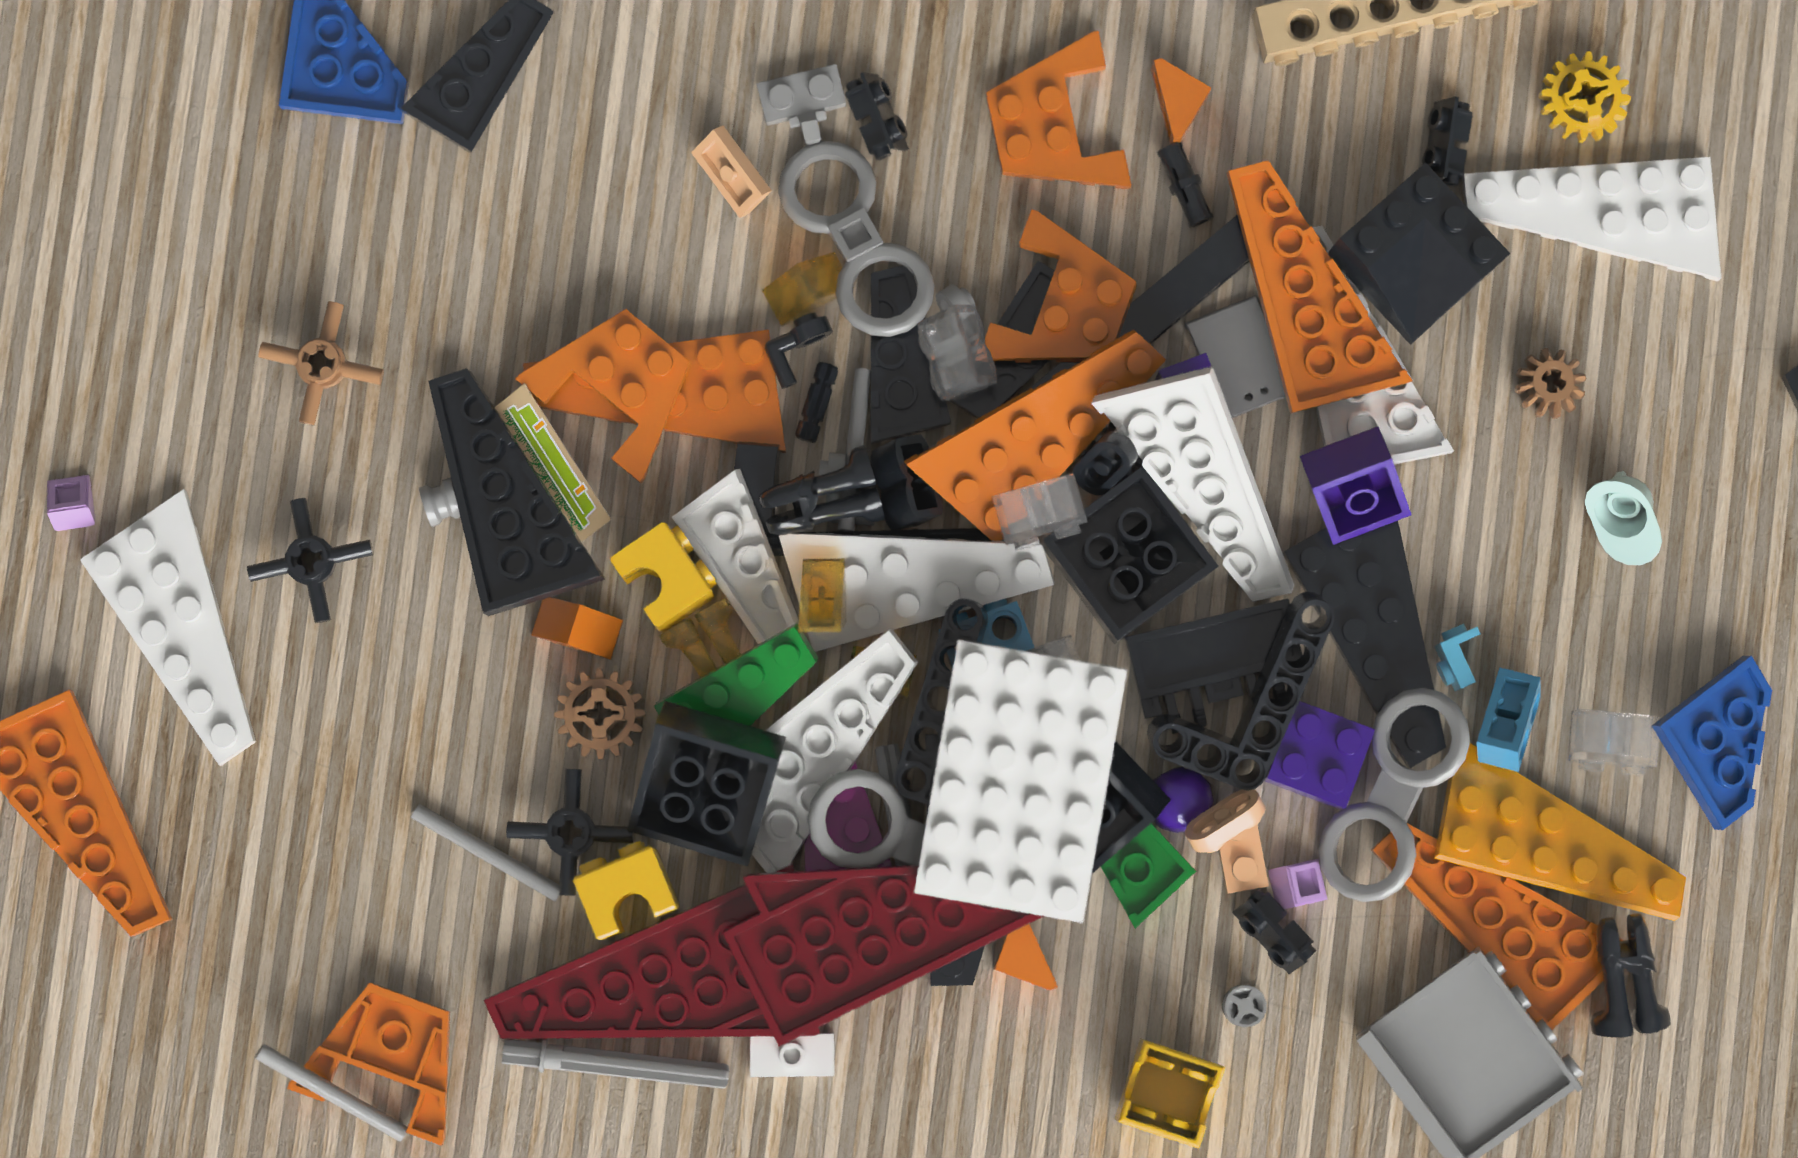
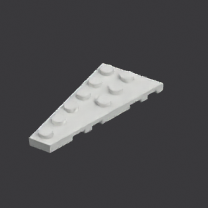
(1623, 209)
(1398, 410)
(1200, 465)
(913, 578)
(169, 606)
(825, 739)

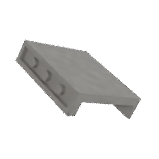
(1469, 1057)

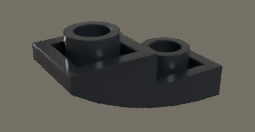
(760, 471)

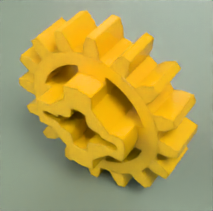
(1580, 80)

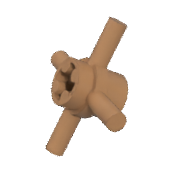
(328, 377)

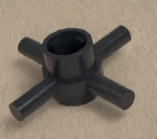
(323, 568)
(551, 832)

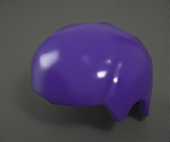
(1189, 798)

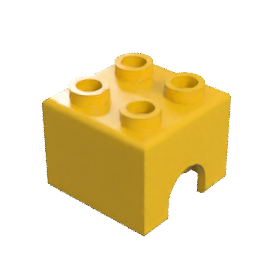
(665, 555)
(606, 886)
(1169, 1093)

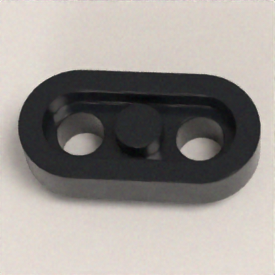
(1105, 463)

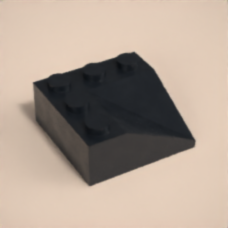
(1418, 253)
(1130, 555)
(706, 783)

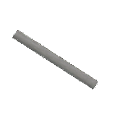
(856, 430)
(486, 852)
(331, 1092)

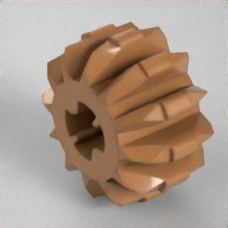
(1564, 379)

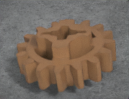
(599, 695)

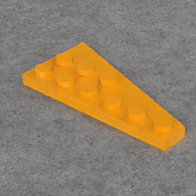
(1525, 833)

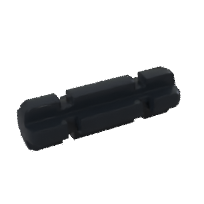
(816, 402)

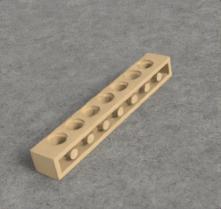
(1281, 46)

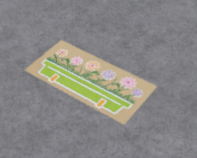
(552, 462)

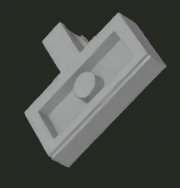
(802, 99)

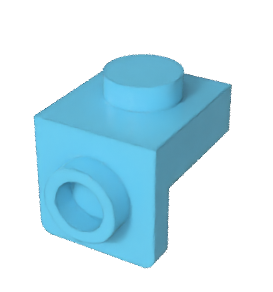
(1453, 665)

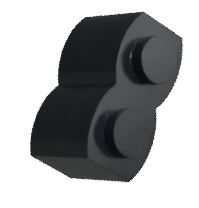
(904, 495)

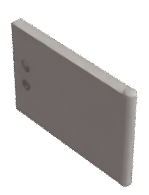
(1240, 355)

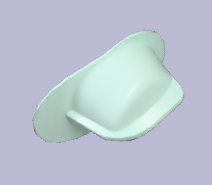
(1624, 519)

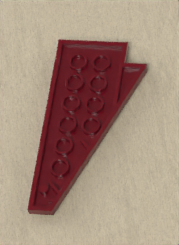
(849, 938)
(652, 983)

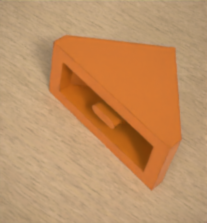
(1179, 97)
(577, 627)
(1024, 959)

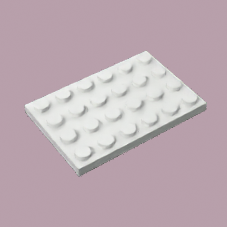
(1020, 780)

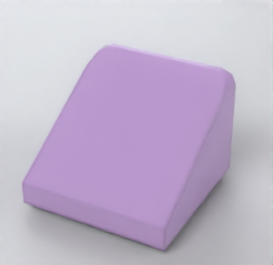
(70, 503)
(1298, 884)

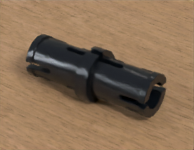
(1185, 184)

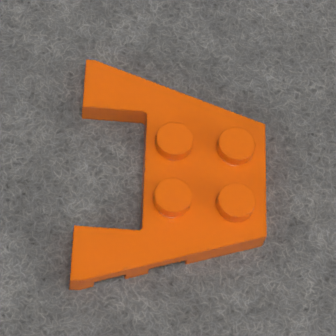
(1037, 126)
(1081, 307)
(630, 370)
(395, 1040)

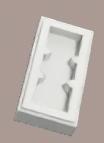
(794, 1059)

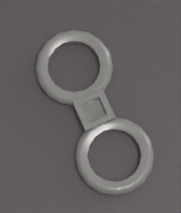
(856, 238)
(1394, 795)
(904, 834)

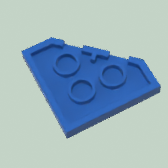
(338, 66)
(1720, 740)

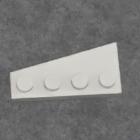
(737, 553)

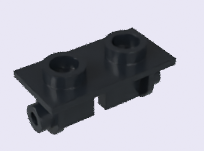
(872, 100)
(1448, 123)
(1260, 918)

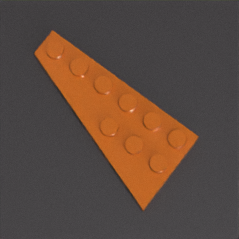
(1312, 314)
(724, 396)
(1033, 433)
(67, 796)
(1535, 939)

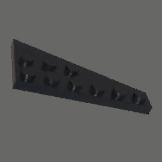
(510, 521)
(1375, 625)

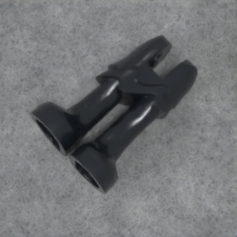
(804, 494)
(1638, 959)

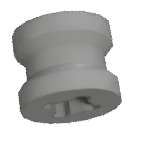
(439, 502)
(1250, 1009)

